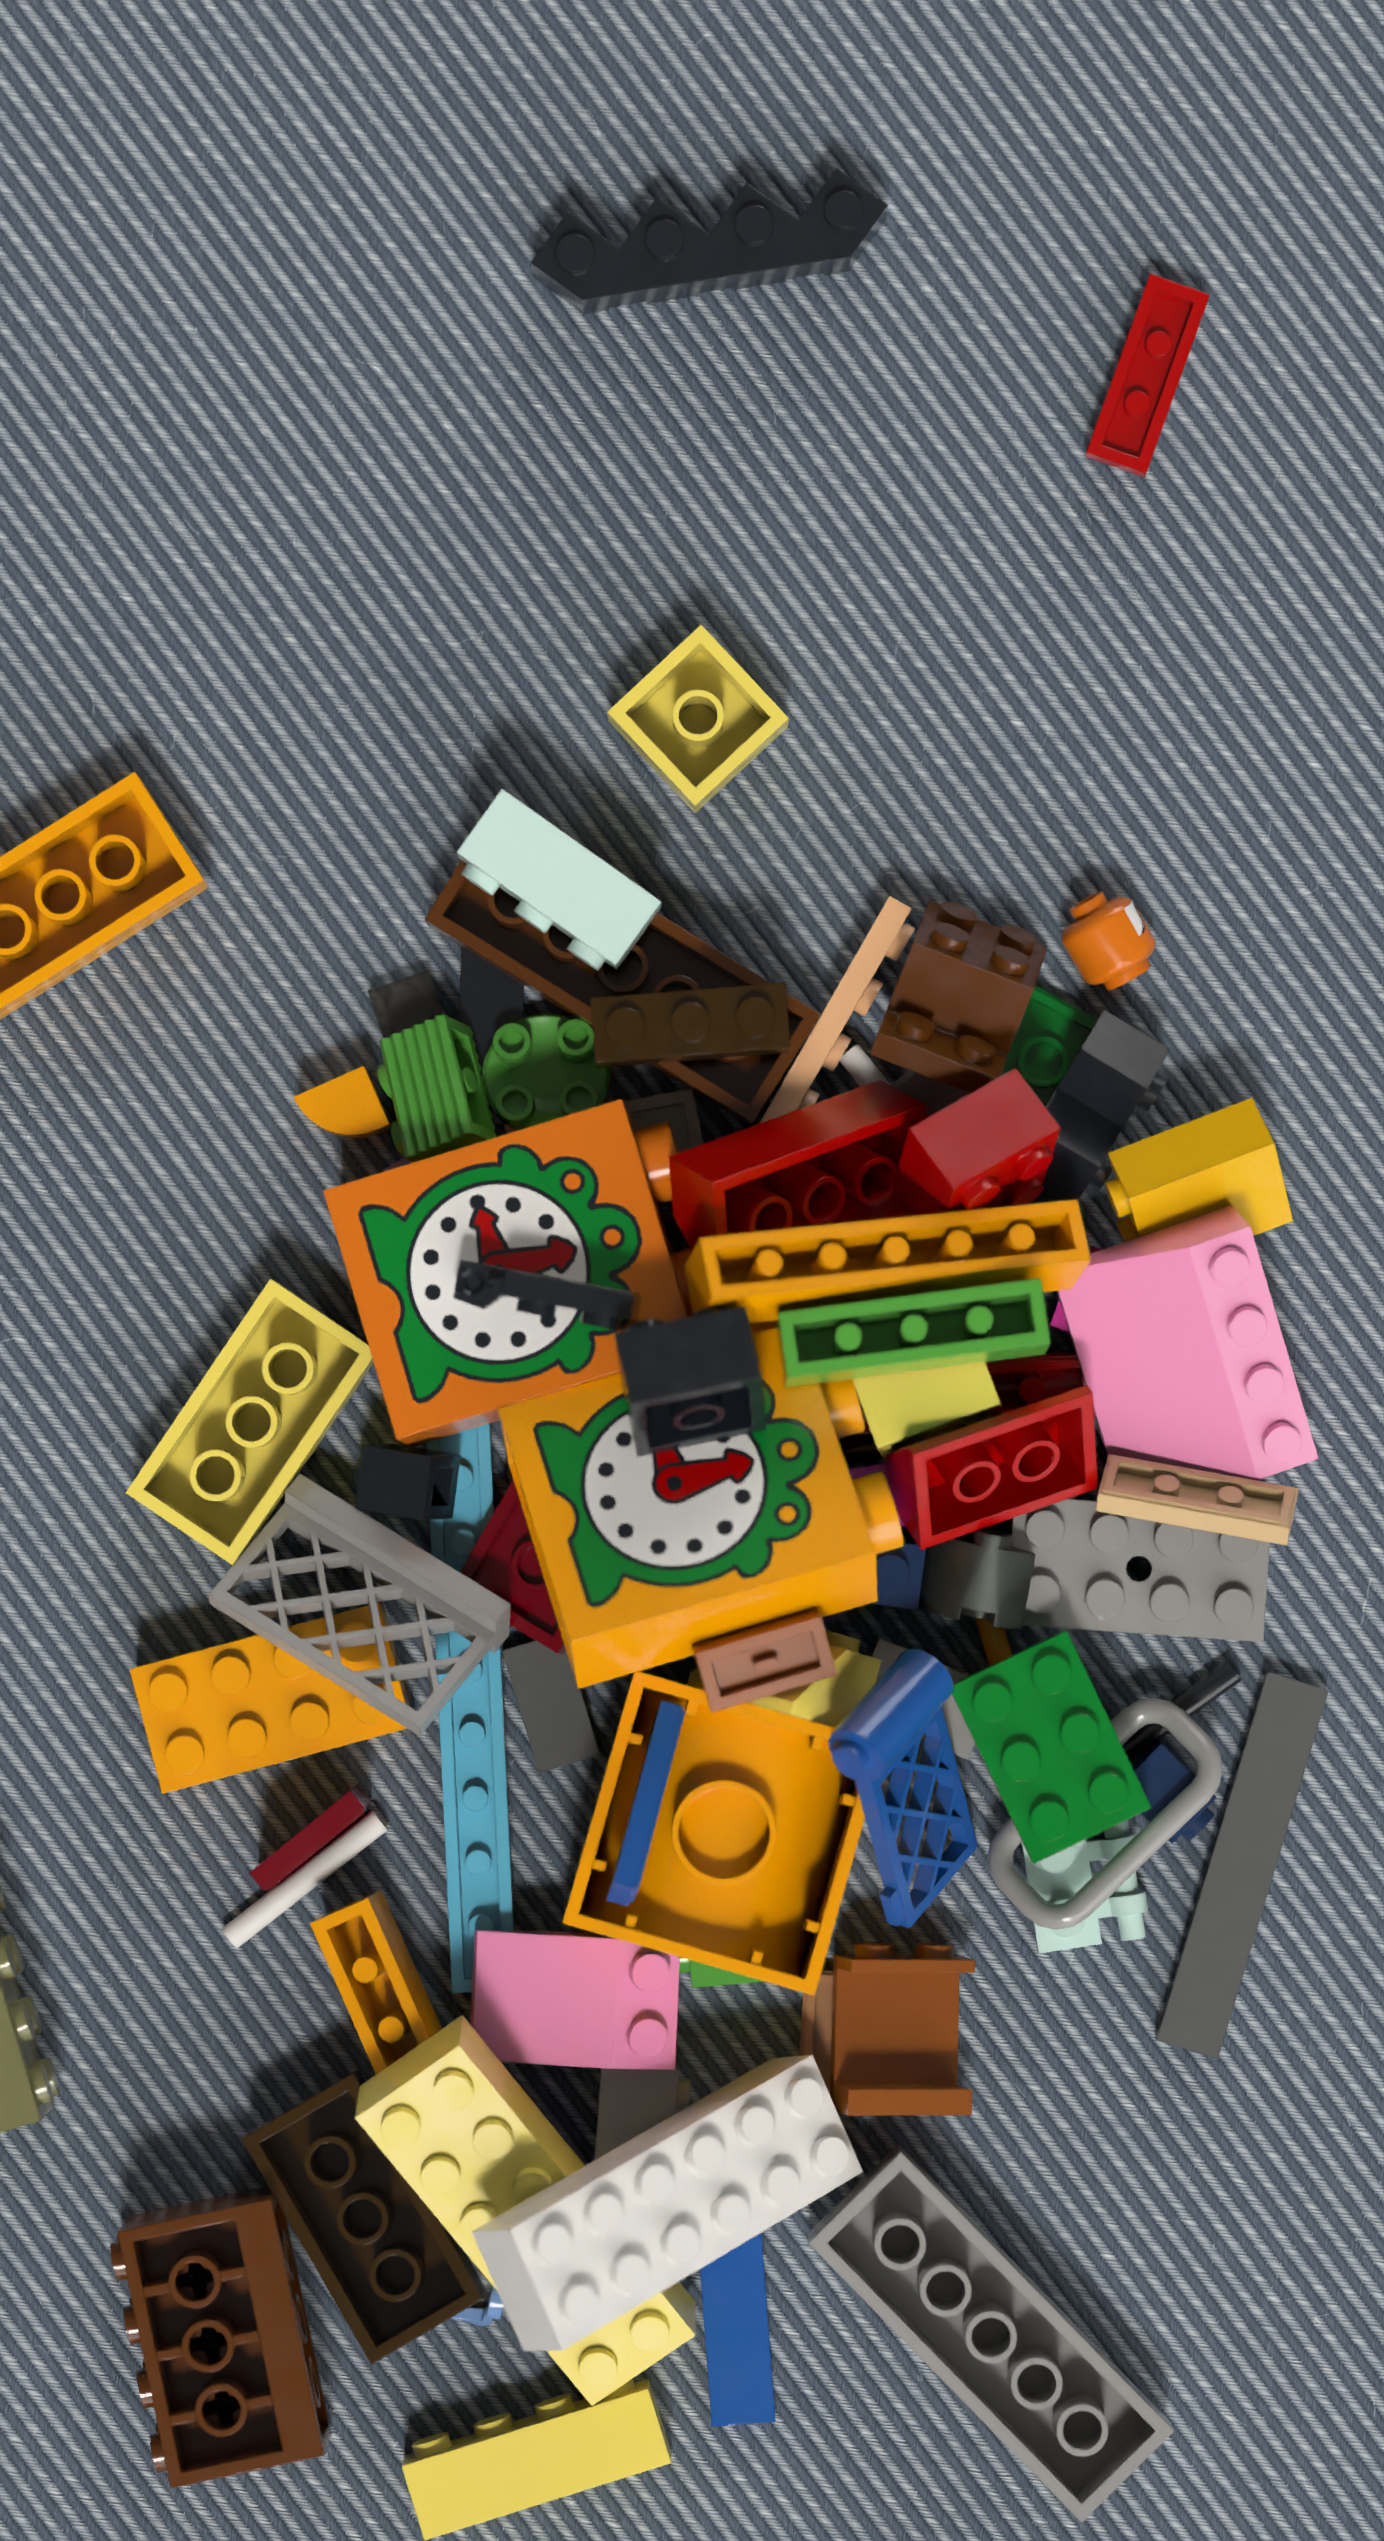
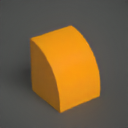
(346, 1106)

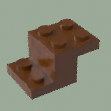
(959, 997)

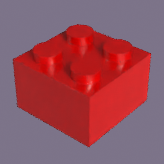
(979, 1151)

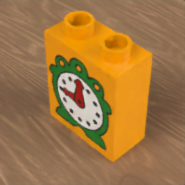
(697, 1535)

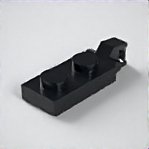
(541, 1294)

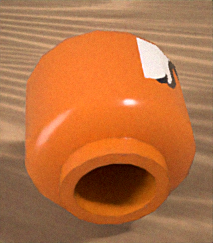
(1108, 940)

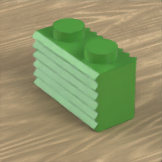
(435, 1088)

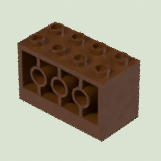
(266, 2329)

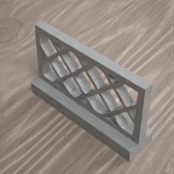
(403, 1574)

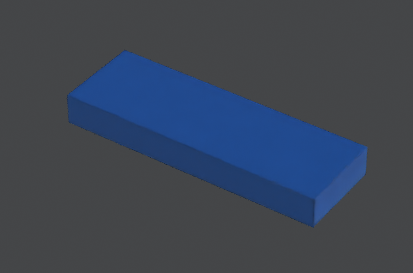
(646, 1803)
(738, 2337)

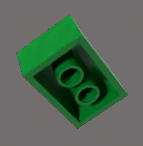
(1049, 1747)

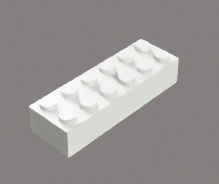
(666, 2203)

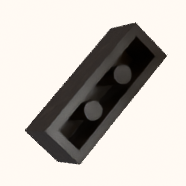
(690, 1025)

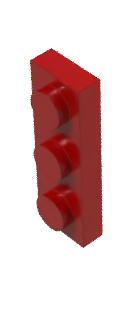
(1147, 375)

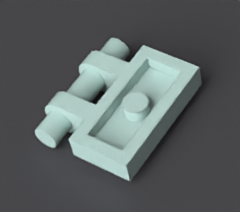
(1067, 1872)

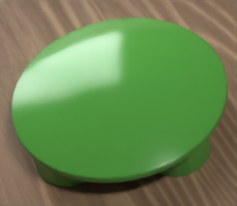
(543, 1070)

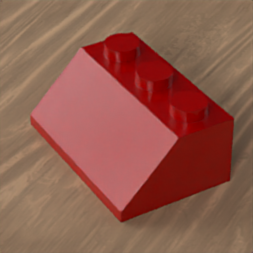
(996, 1468)

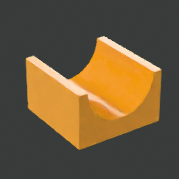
(743, 1843)

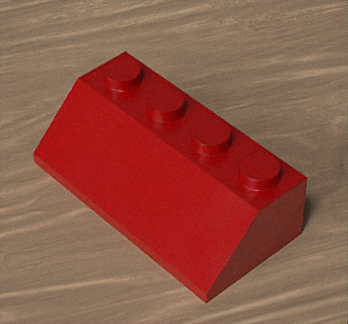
(800, 1168)

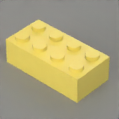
(253, 1422)

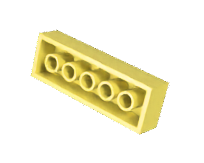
(483, 2146)

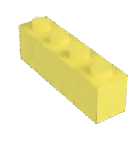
(534, 2458)

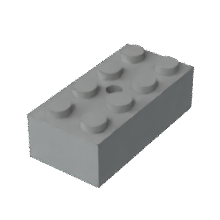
(1196, 1585)

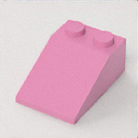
(574, 2000)

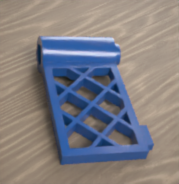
(884, 1738)

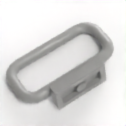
(1141, 1847)

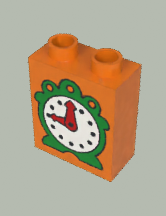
(544, 1200)

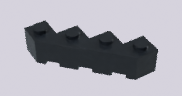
(677, 259)
(1094, 1101)

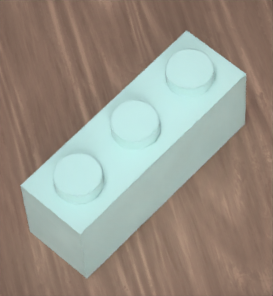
(557, 882)

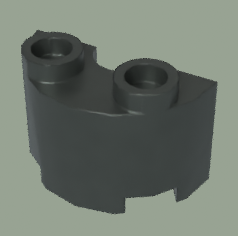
(978, 1578)

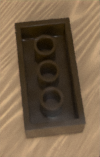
(362, 2222)

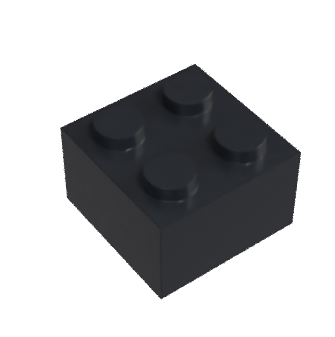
(690, 1379)

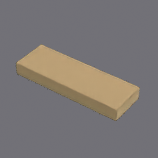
(1197, 1499)

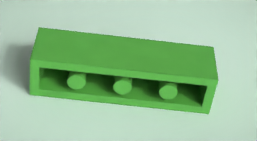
(912, 1333)

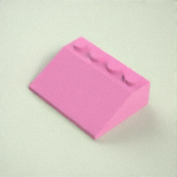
(1188, 1351)

